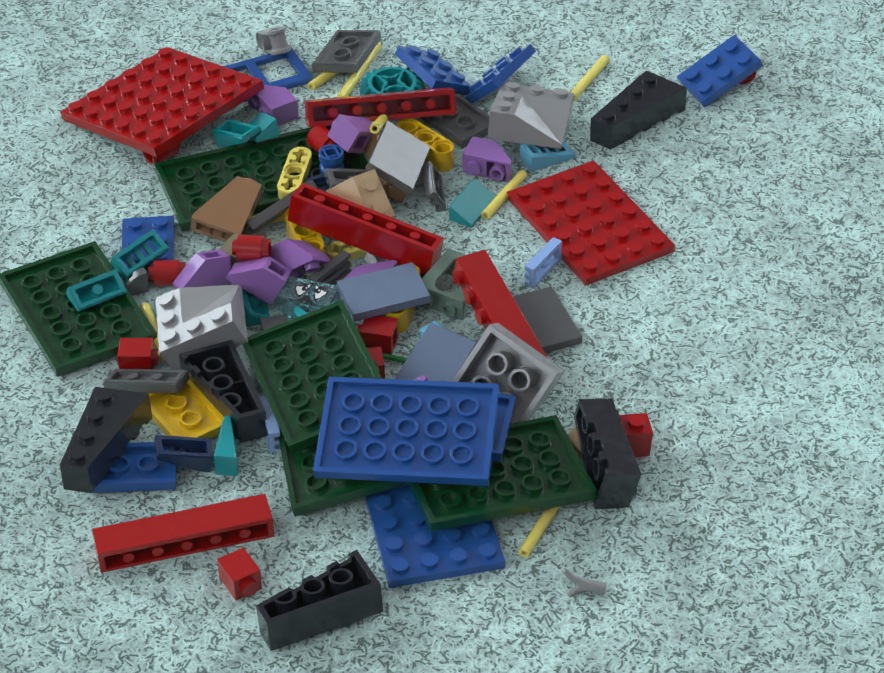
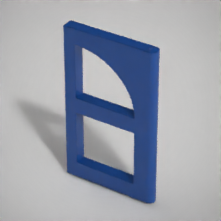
(251, 65)

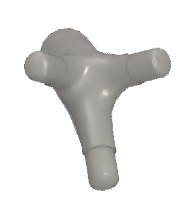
(584, 584)

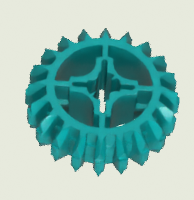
(391, 80)

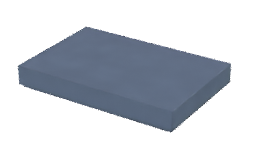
(383, 291)
(437, 355)

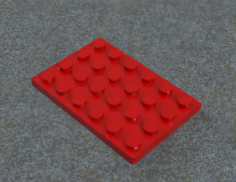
(593, 219)

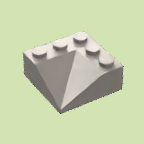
(531, 115)
(199, 318)
(513, 365)

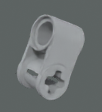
(273, 40)

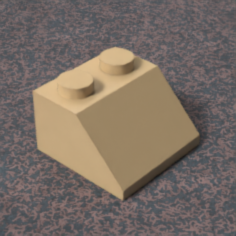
(365, 191)

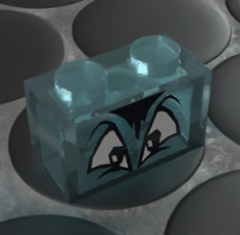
(305, 294)

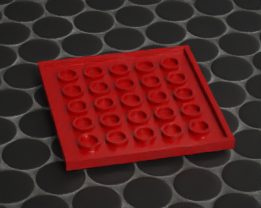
(161, 101)

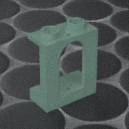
(448, 303)

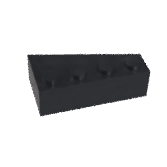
(637, 109)
(226, 384)
(101, 436)
(606, 453)
(321, 603)

